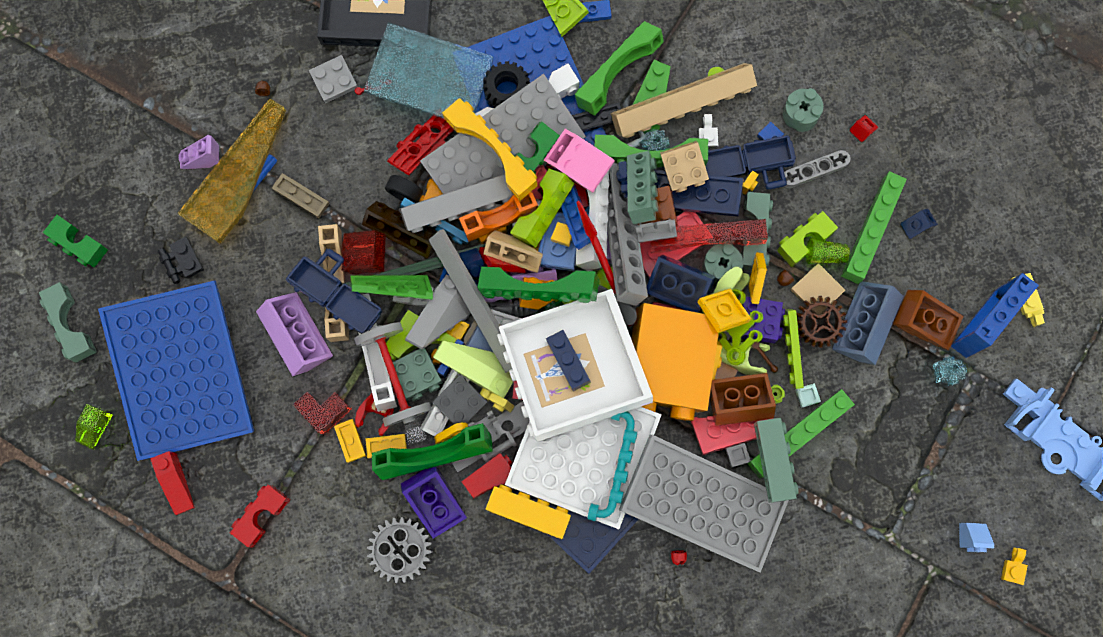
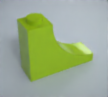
(399, 347)

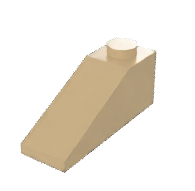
(512, 251)

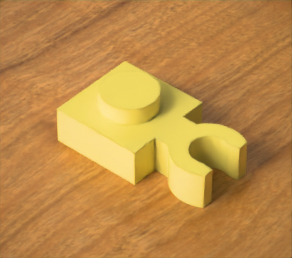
(499, 403)

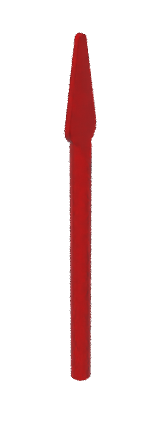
(592, 234)

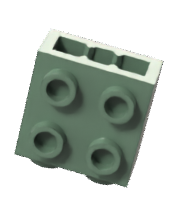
(417, 374)

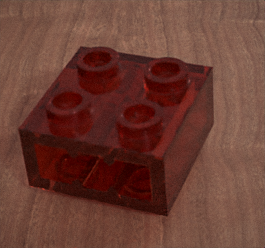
(363, 252)

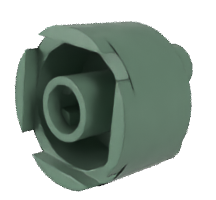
(802, 109)
(723, 253)

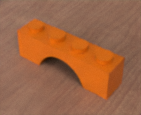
(482, 223)

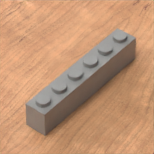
(454, 203)

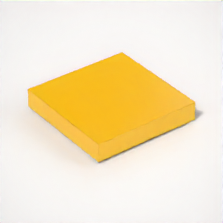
(757, 278)
(724, 310)

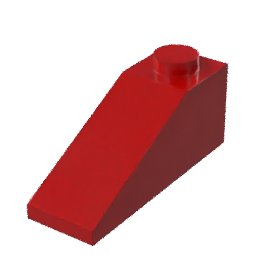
(173, 482)

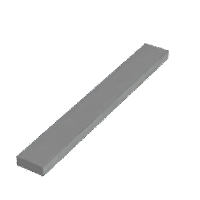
(469, 293)

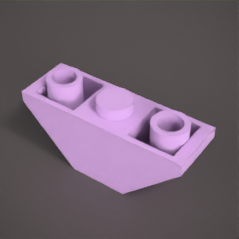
(200, 154)

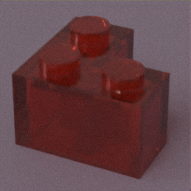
(322, 415)

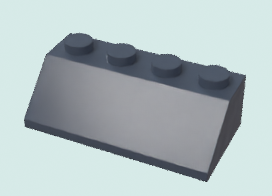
(868, 322)

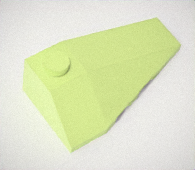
(475, 365)

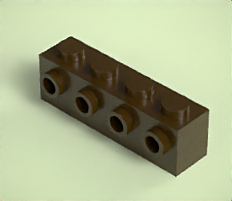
(390, 222)

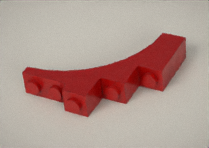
(489, 475)

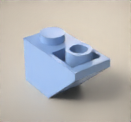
(975, 537)

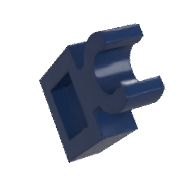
(622, 177)

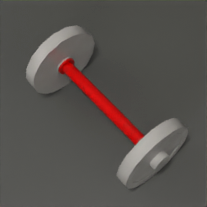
(379, 334)

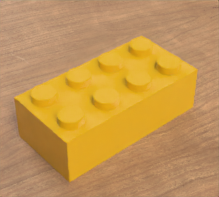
(528, 512)

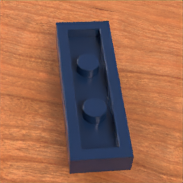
(568, 360)

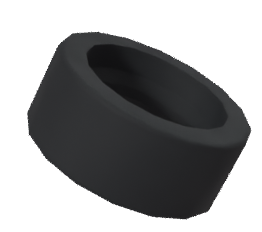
(403, 188)

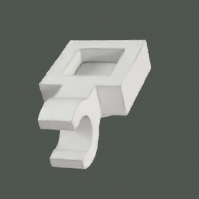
(708, 132)

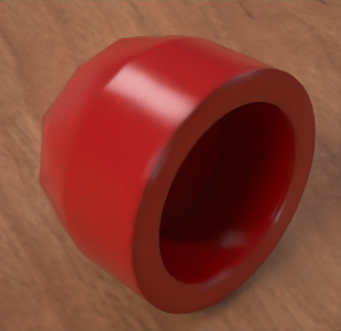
(679, 557)

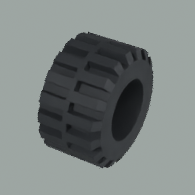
(501, 74)

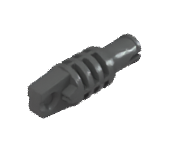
(514, 309)

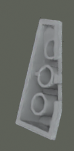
(438, 315)

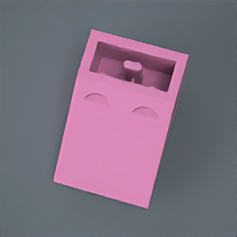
(579, 160)

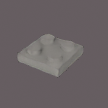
(333, 79)

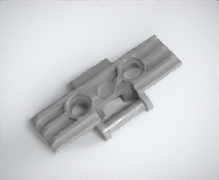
(494, 425)

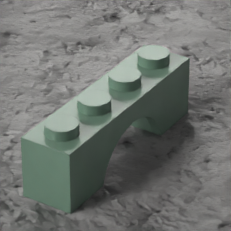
(757, 207)
(57, 302)

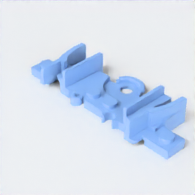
(1055, 435)

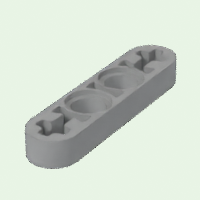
(815, 169)

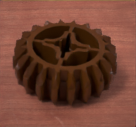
(825, 314)

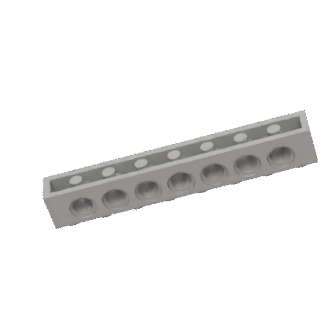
(624, 246)

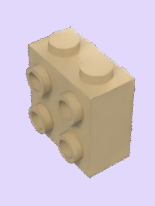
(684, 166)

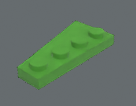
(654, 84)
(396, 285)

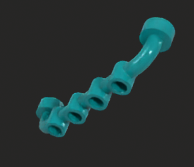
(620, 476)

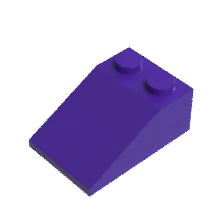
(433, 501)

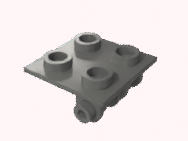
(459, 401)

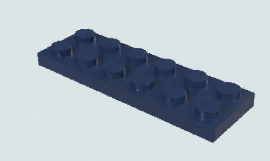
(717, 196)

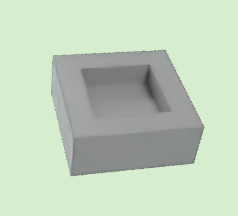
(737, 455)

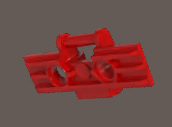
(410, 153)

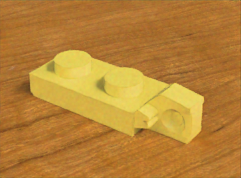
(1033, 307)

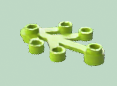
(736, 334)

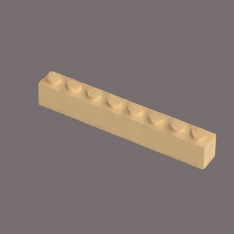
(683, 100)

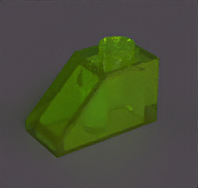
(91, 425)

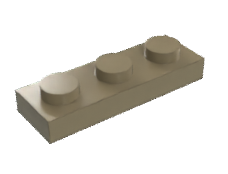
(300, 195)

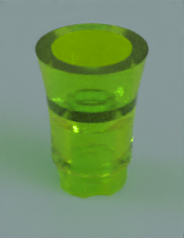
(827, 252)

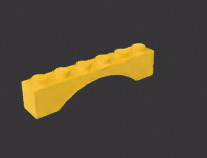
(464, 121)

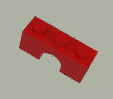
(247, 527)

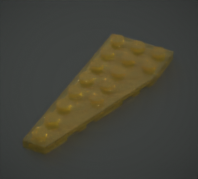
(229, 186)

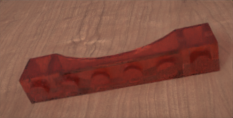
(738, 232)

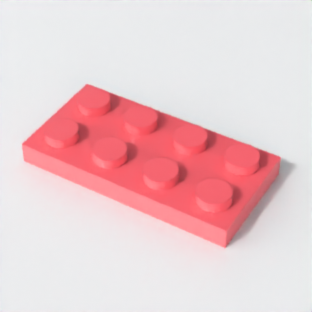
(649, 259)

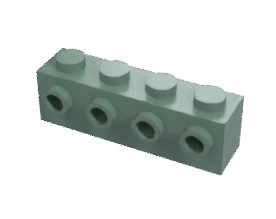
(642, 187)
(775, 460)

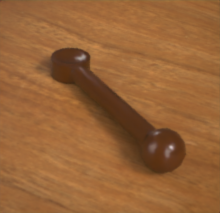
(755, 345)

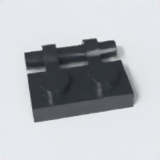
(186, 257)

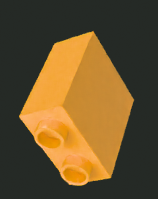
(676, 358)

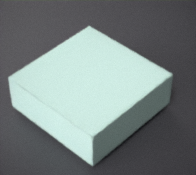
(808, 395)

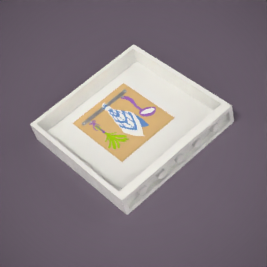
(604, 351)

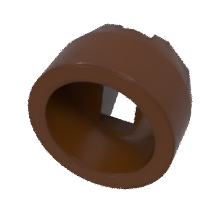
(262, 88)
(785, 278)

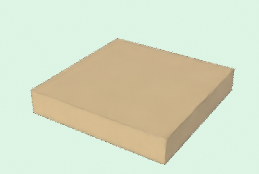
(817, 283)

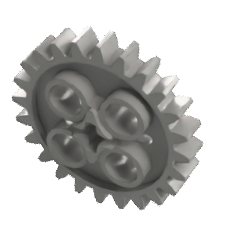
(386, 562)

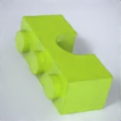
(794, 249)

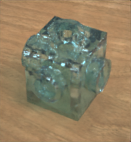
(655, 140)
(950, 371)

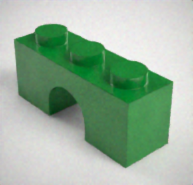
(544, 139)
(63, 233)

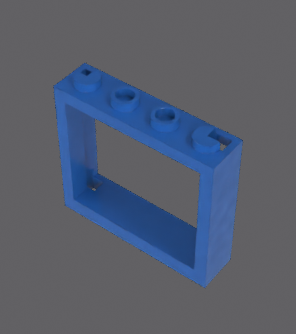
(994, 315)

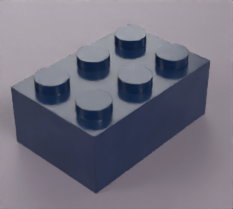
(679, 283)

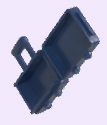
(756, 156)
(330, 292)

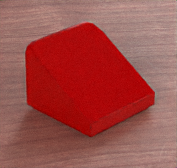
(863, 128)

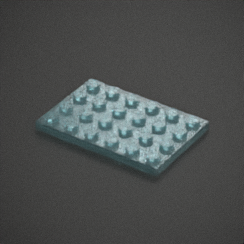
(426, 71)

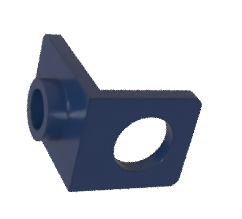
(918, 223)

